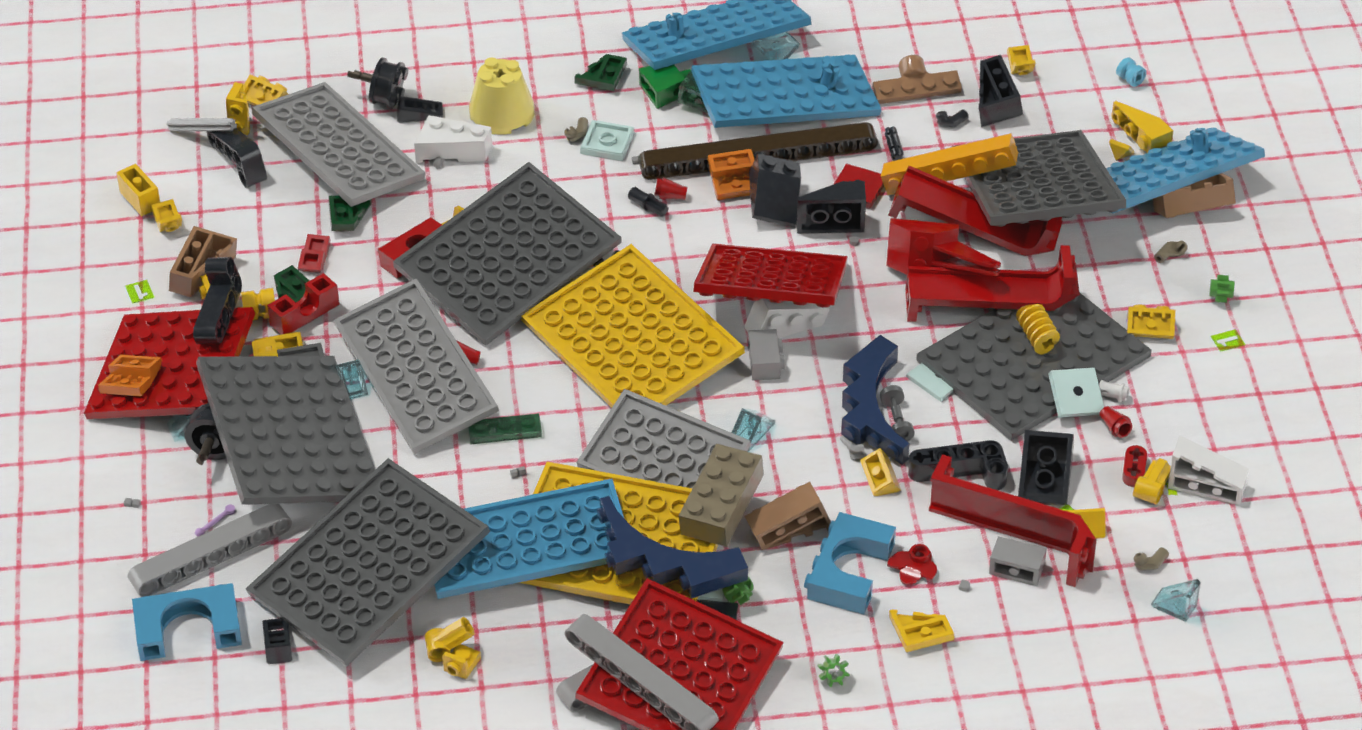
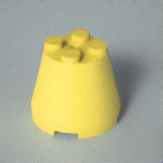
(501, 97)

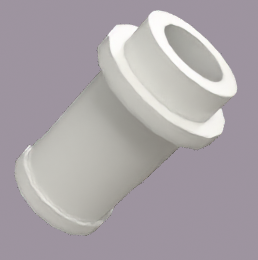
(1114, 390)

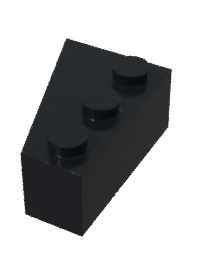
(997, 92)

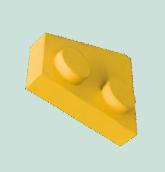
(921, 629)

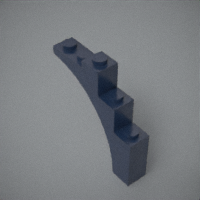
(864, 419)
(697, 571)

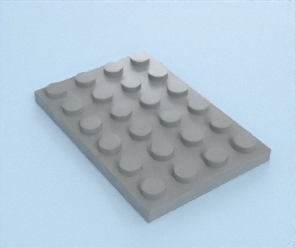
(654, 442)

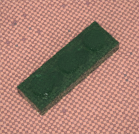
(505, 429)

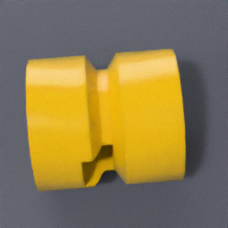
(258, 301)

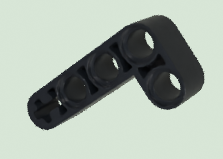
(242, 153)
(219, 300)
(967, 460)

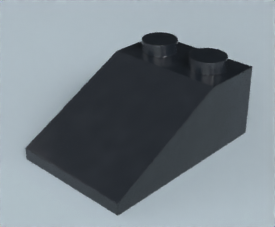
(774, 189)
(833, 209)
(1046, 467)

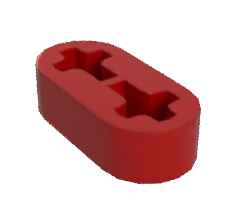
(1130, 465)

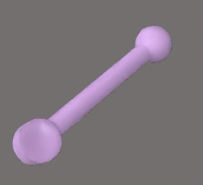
(229, 510)

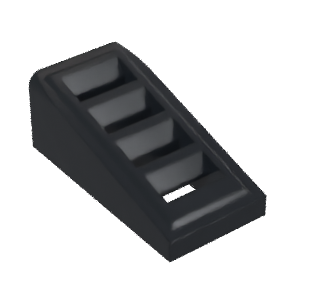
(417, 109)
(277, 642)

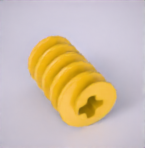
(1038, 328)

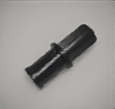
(647, 201)

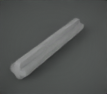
(201, 124)

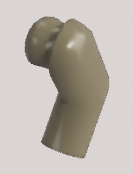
(581, 130)
(1170, 249)
(1143, 562)

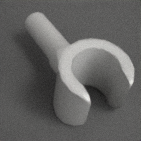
(855, 451)

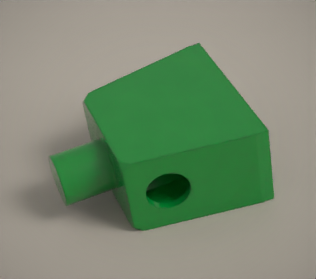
(661, 84)

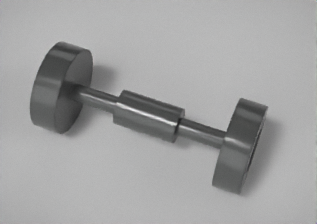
(891, 397)

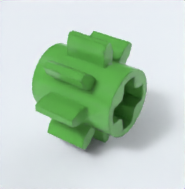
(1222, 288)
(739, 592)
(830, 664)

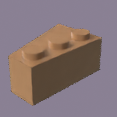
(1200, 196)
(191, 260)
(788, 517)

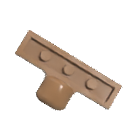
(916, 82)

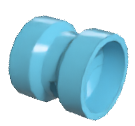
(1131, 72)

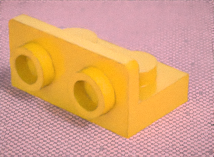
(260, 90)
(238, 108)
(1151, 322)

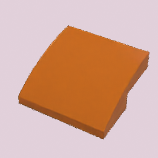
(731, 173)
(130, 375)

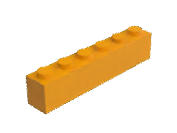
(955, 161)

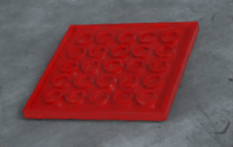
(771, 275)
(178, 382)
(694, 646)

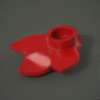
(913, 564)

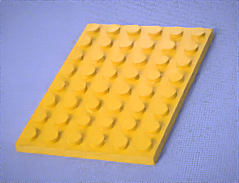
(632, 331)
(646, 506)

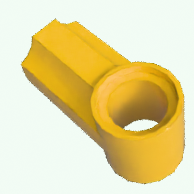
(1152, 483)
(443, 640)

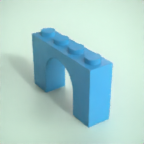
(848, 536)
(157, 611)

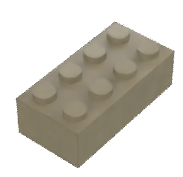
(721, 495)

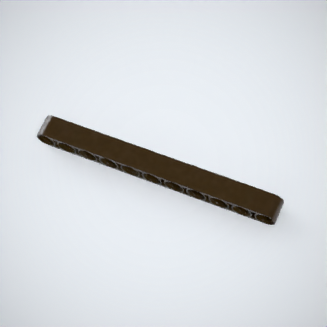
(786, 146)

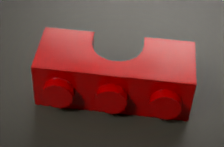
(403, 243)
(319, 297)

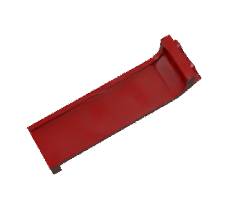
(960, 207)
(1006, 291)
(1014, 517)

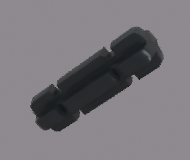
(894, 143)

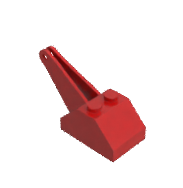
(933, 246)

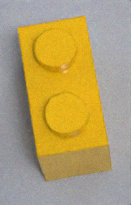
(137, 189)

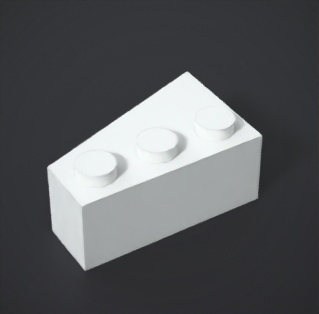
(452, 140)
(785, 317)
(1206, 473)

